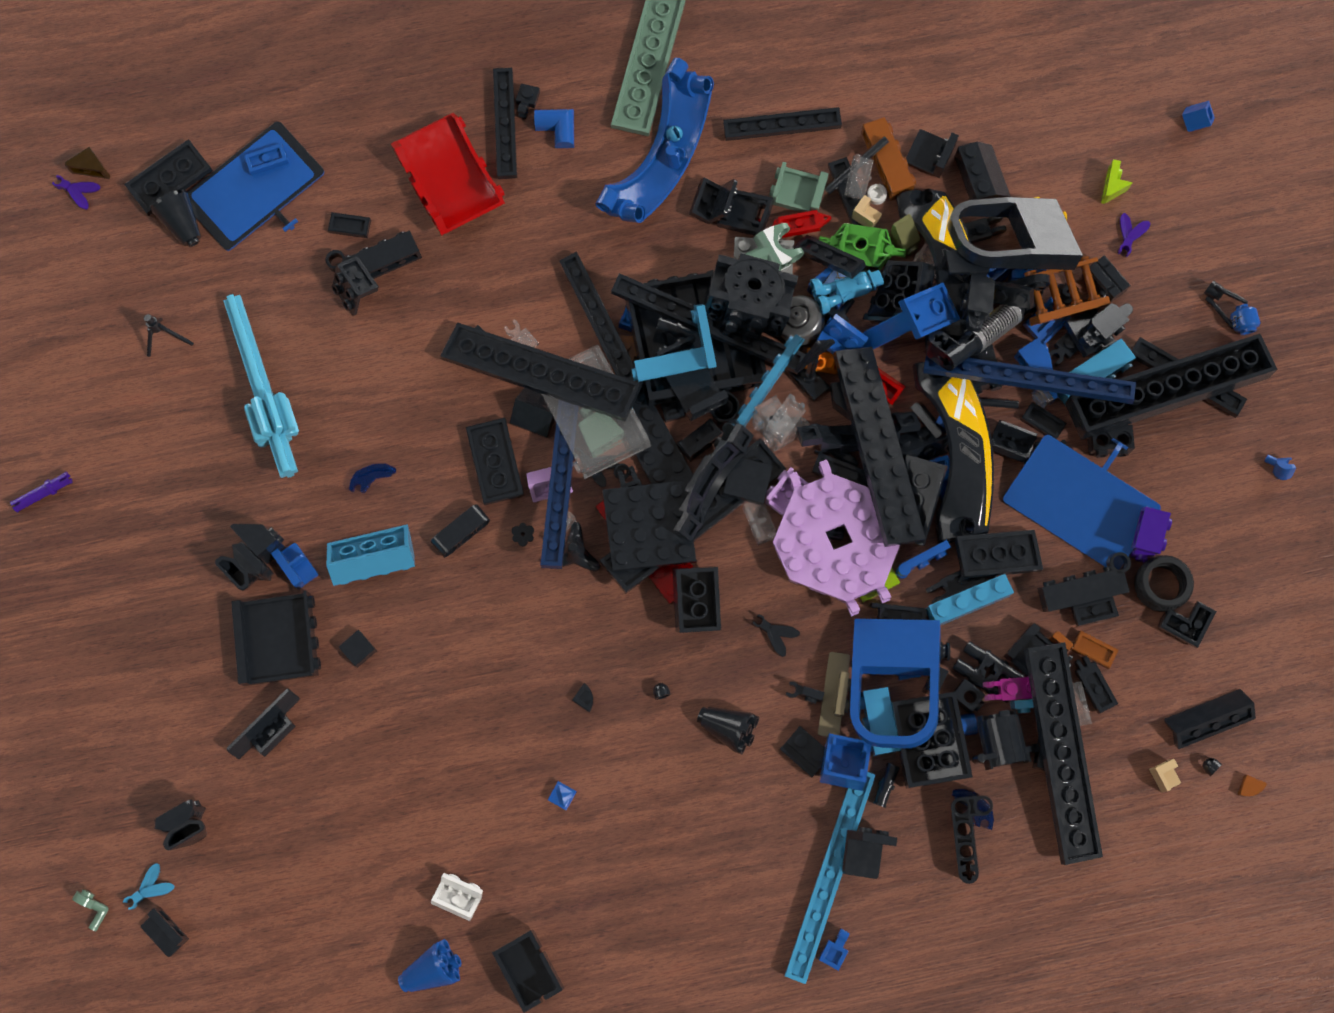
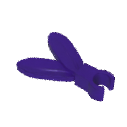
(76, 190)
(1129, 234)

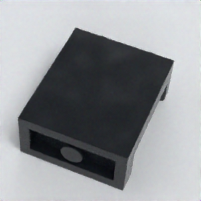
(1030, 638)

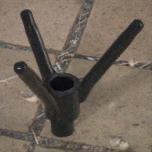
(155, 326)

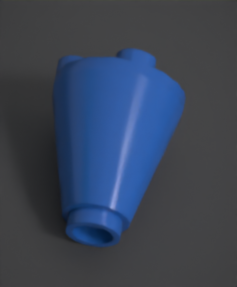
(432, 969)

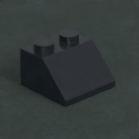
(260, 539)

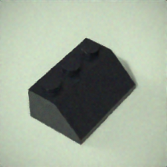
(981, 171)

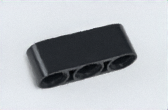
(460, 530)

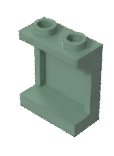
(798, 189)

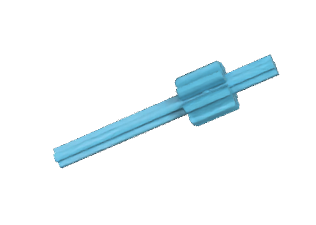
(268, 414)

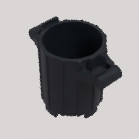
(1002, 740)

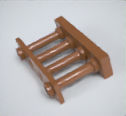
(1077, 305)

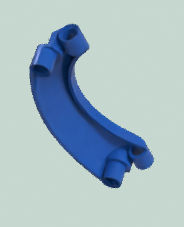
(683, 105)

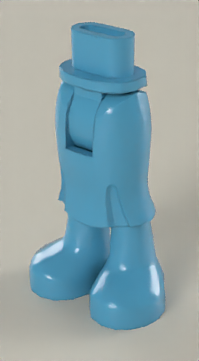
(845, 289)

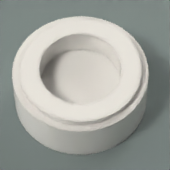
(877, 194)

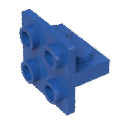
(843, 334)

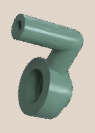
(86, 899)

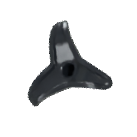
(575, 551)

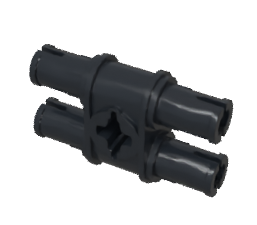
(986, 659)

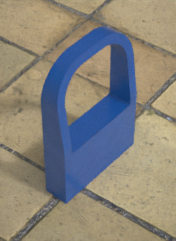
(896, 649)

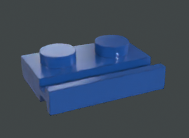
(1046, 330)

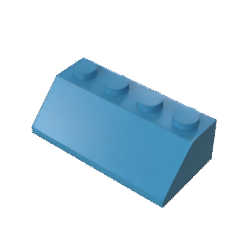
(370, 555)

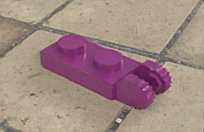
(1009, 689)

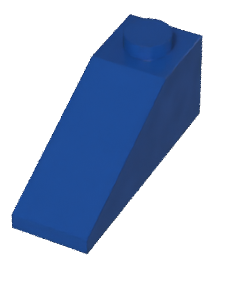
(1035, 355)

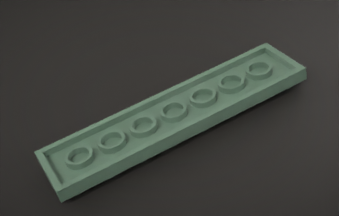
(647, 66)

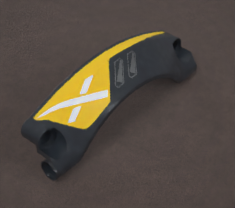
(930, 215)
(971, 465)

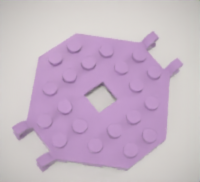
(808, 552)

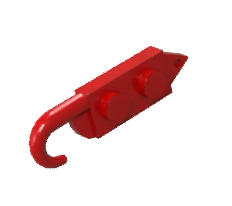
(803, 222)

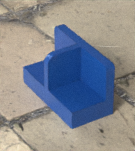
(295, 565)

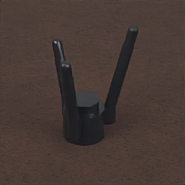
(1216, 291)

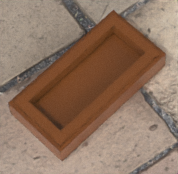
(1094, 649)

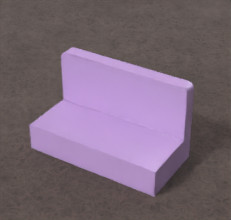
(539, 484)

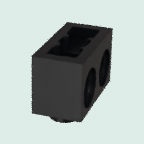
(1124, 432)

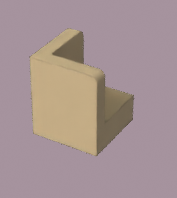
(866, 214)
(1165, 775)

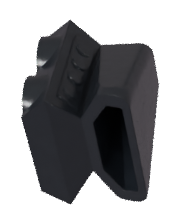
(244, 567)
(183, 825)

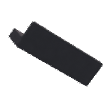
(1211, 718)

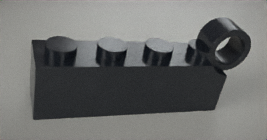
(384, 256)
(1087, 588)

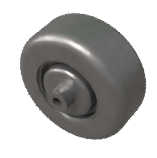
(804, 320)

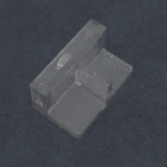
(858, 177)

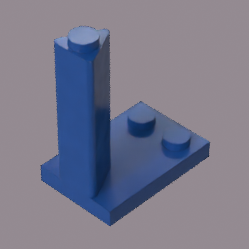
(921, 315)

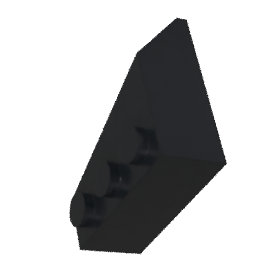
(900, 281)

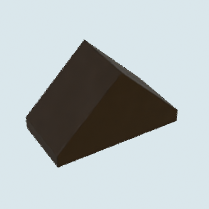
(87, 164)

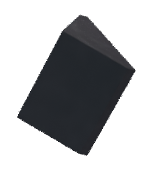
(532, 413)

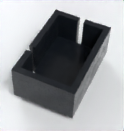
(528, 970)

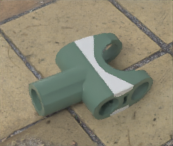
(771, 250)

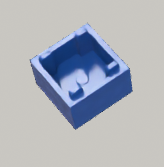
(845, 762)

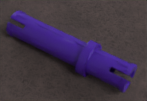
(49, 487)

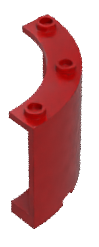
(448, 173)

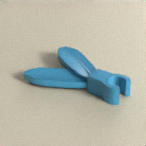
(148, 888)

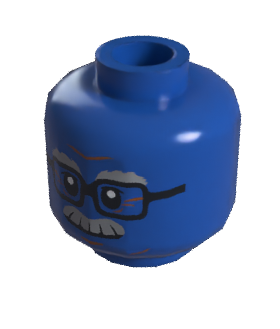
(1245, 319)

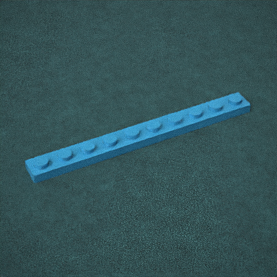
(826, 884)

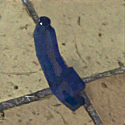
(369, 474)
(981, 804)

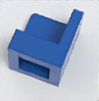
(1198, 116)

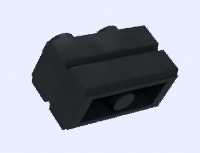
(1108, 279)

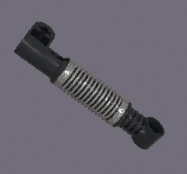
(955, 352)

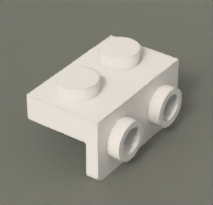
(457, 896)

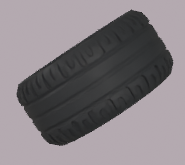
(1178, 568)

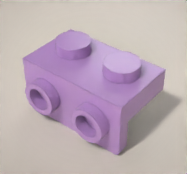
(780, 495)

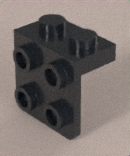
(712, 200)
(864, 852)

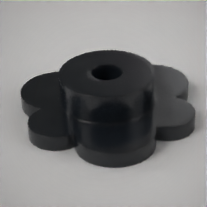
(1065, 297)
(517, 531)

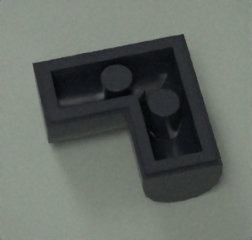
(1188, 629)

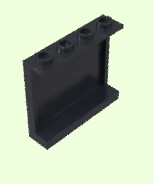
(275, 639)

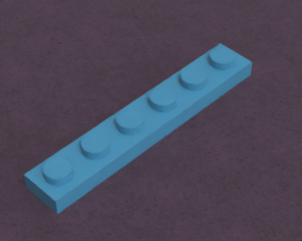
(770, 378)

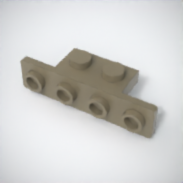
(834, 698)

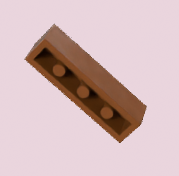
(889, 160)

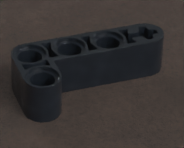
(968, 839)

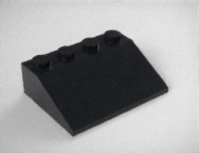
(944, 754)

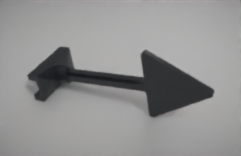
(808, 378)

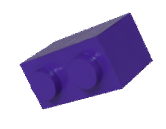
(1151, 530)

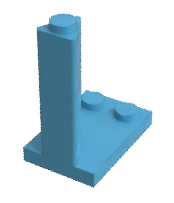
(680, 361)

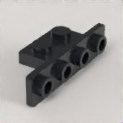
(923, 444)
(268, 728)

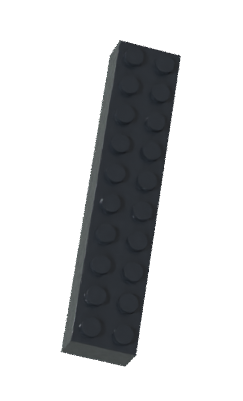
(1176, 385)

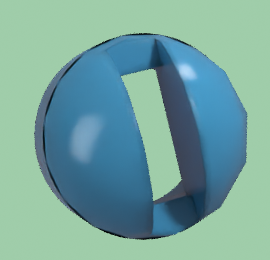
(670, 134)

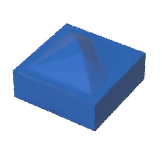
(562, 795)

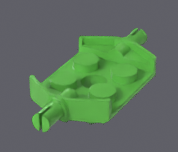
(878, 246)

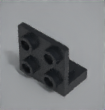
(931, 152)
(352, 283)

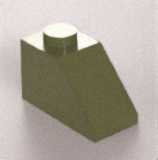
(905, 235)

